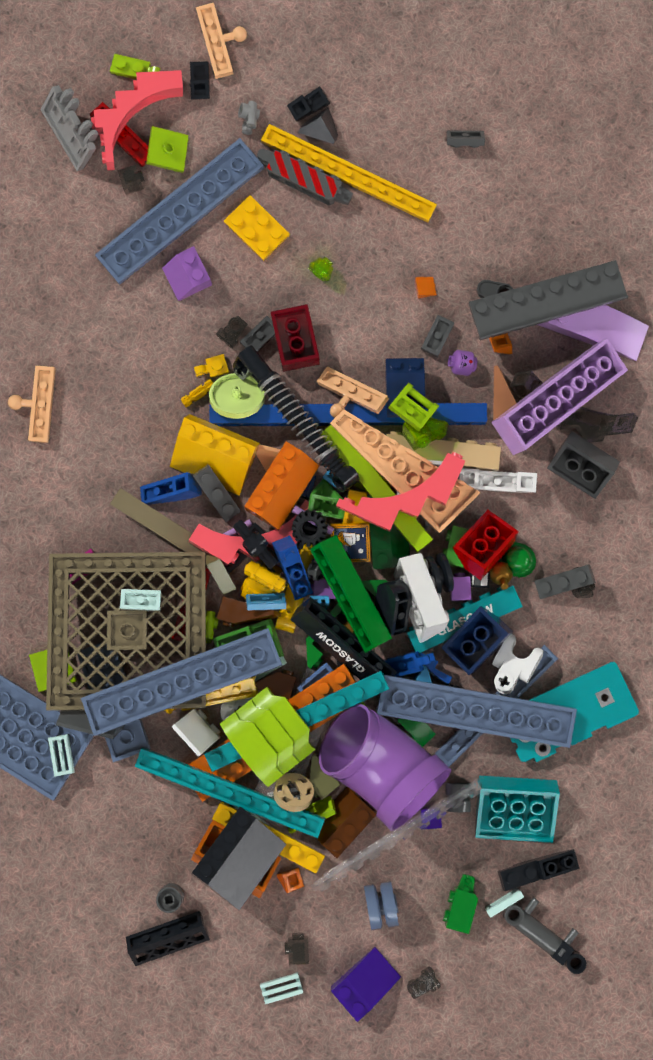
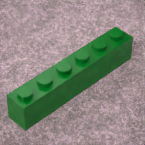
(350, 593)

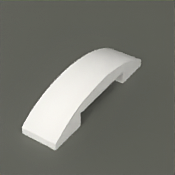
(499, 481)

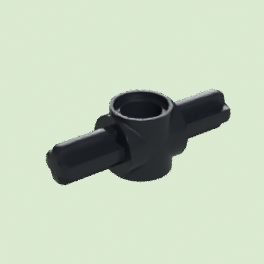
(255, 544)

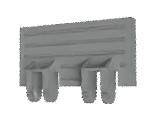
(72, 135)

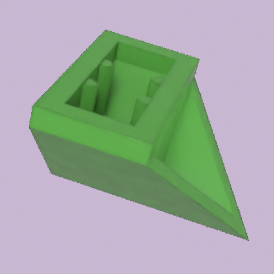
(324, 500)

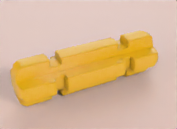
(197, 393)

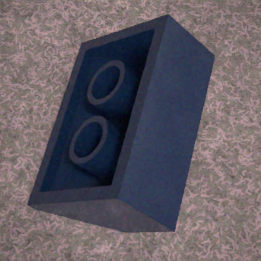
(477, 640)

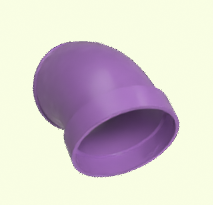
(381, 764)

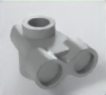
(250, 115)

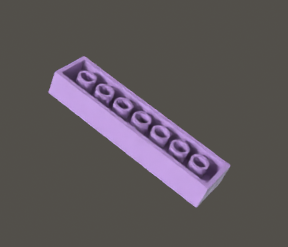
(559, 397)

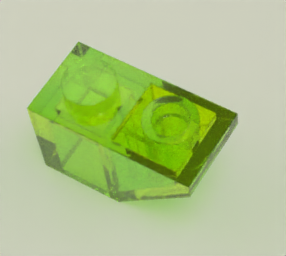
(431, 431)

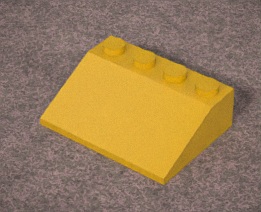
(225, 451)

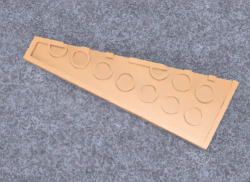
(402, 468)

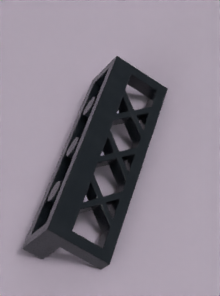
(165, 936)

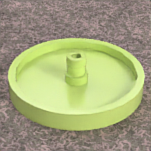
(236, 397)

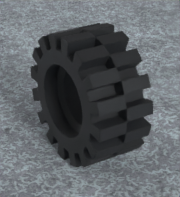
(312, 516)

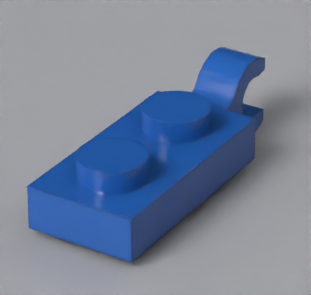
(409, 662)

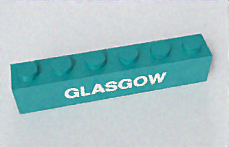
(499, 604)

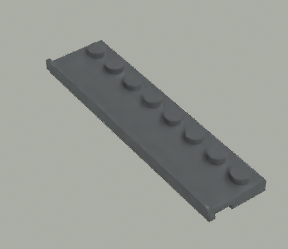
(548, 300)

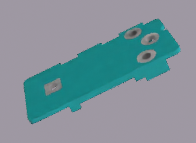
(592, 713)

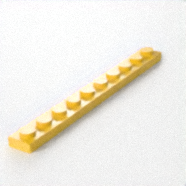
(349, 173)

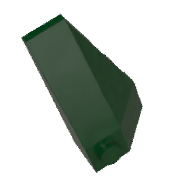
(387, 546)

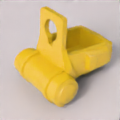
(262, 580)

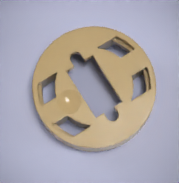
(285, 798)

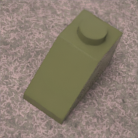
(321, 782)

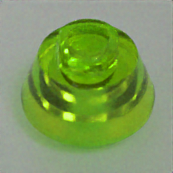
(321, 268)

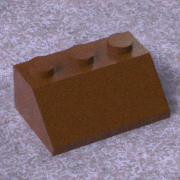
(349, 821)

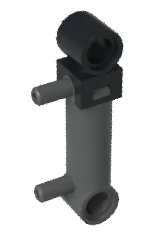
(543, 937)

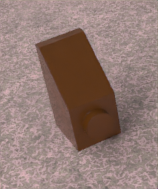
(279, 683)

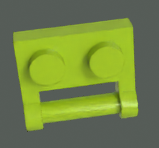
(411, 411)

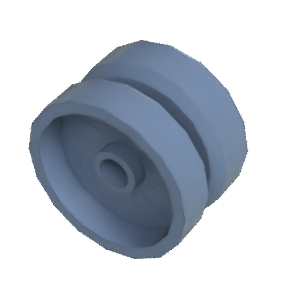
(381, 905)

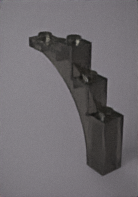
(589, 423)

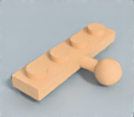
(216, 40)
(351, 391)
(40, 404)

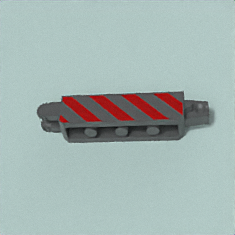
(304, 177)

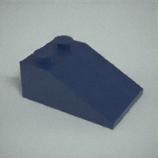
(400, 373)

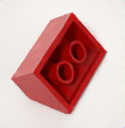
(485, 544)

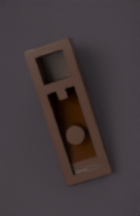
(236, 612)

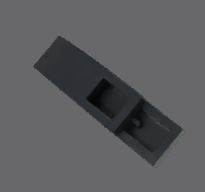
(538, 869)

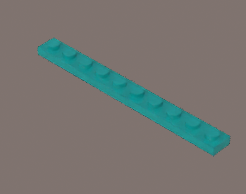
(313, 713)
(227, 791)

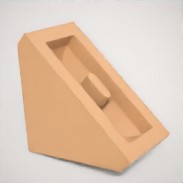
(266, 455)

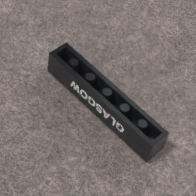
(338, 640)

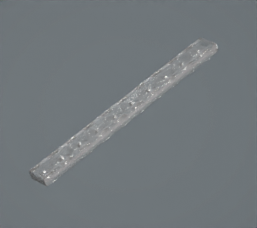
(405, 831)

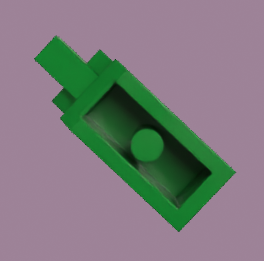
(462, 905)

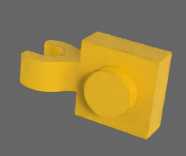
(215, 367)

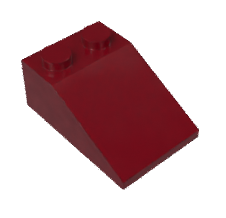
(295, 338)

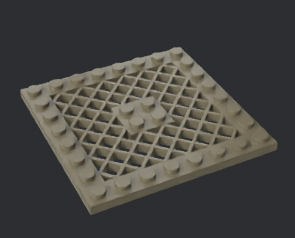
(124, 628)

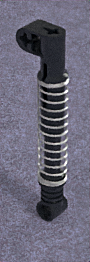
(251, 363)

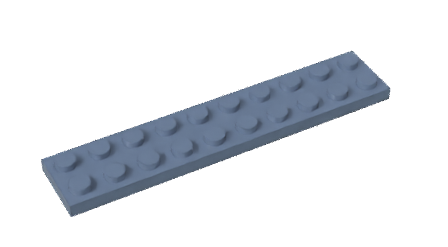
(179, 211)
(181, 682)
(477, 711)

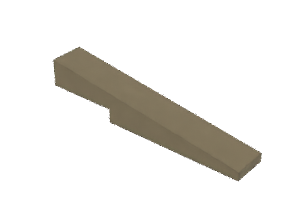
(153, 520)

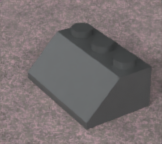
(583, 465)
(78, 721)

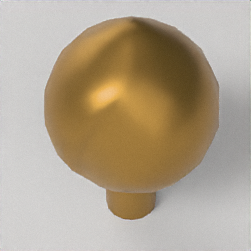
(501, 574)

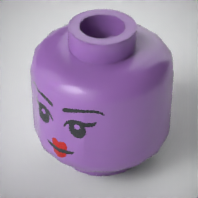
(462, 362)

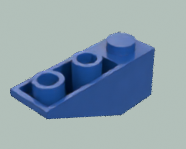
(292, 567)

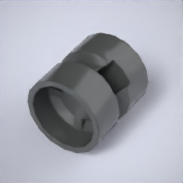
(453, 787)
(170, 898)

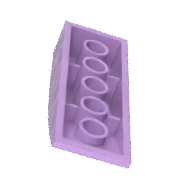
(603, 323)

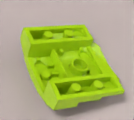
(268, 735)

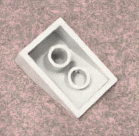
(197, 731)

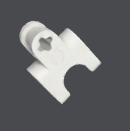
(514, 668)

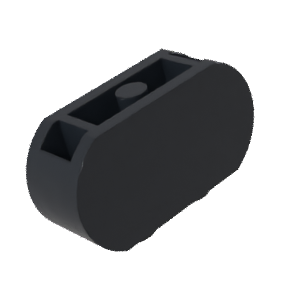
(393, 604)

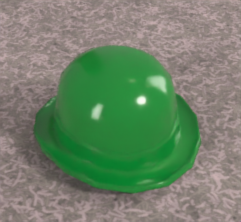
(520, 559)

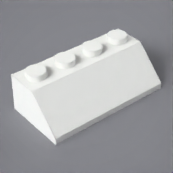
(426, 604)

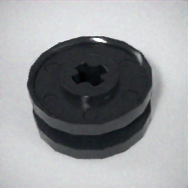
(441, 571)

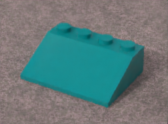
(517, 809)

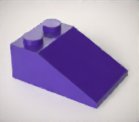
(365, 984)

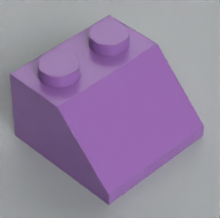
(186, 274)

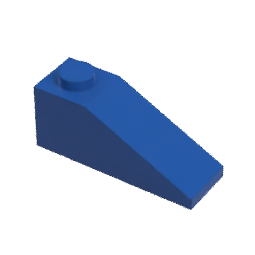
(171, 489)

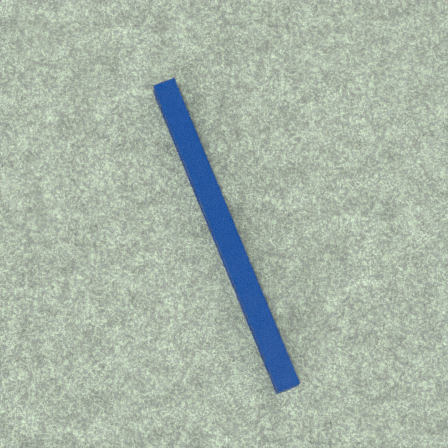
(267, 416)

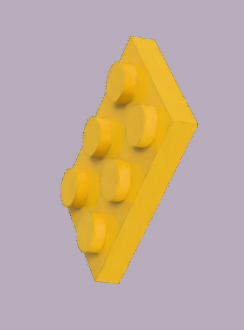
(256, 227)

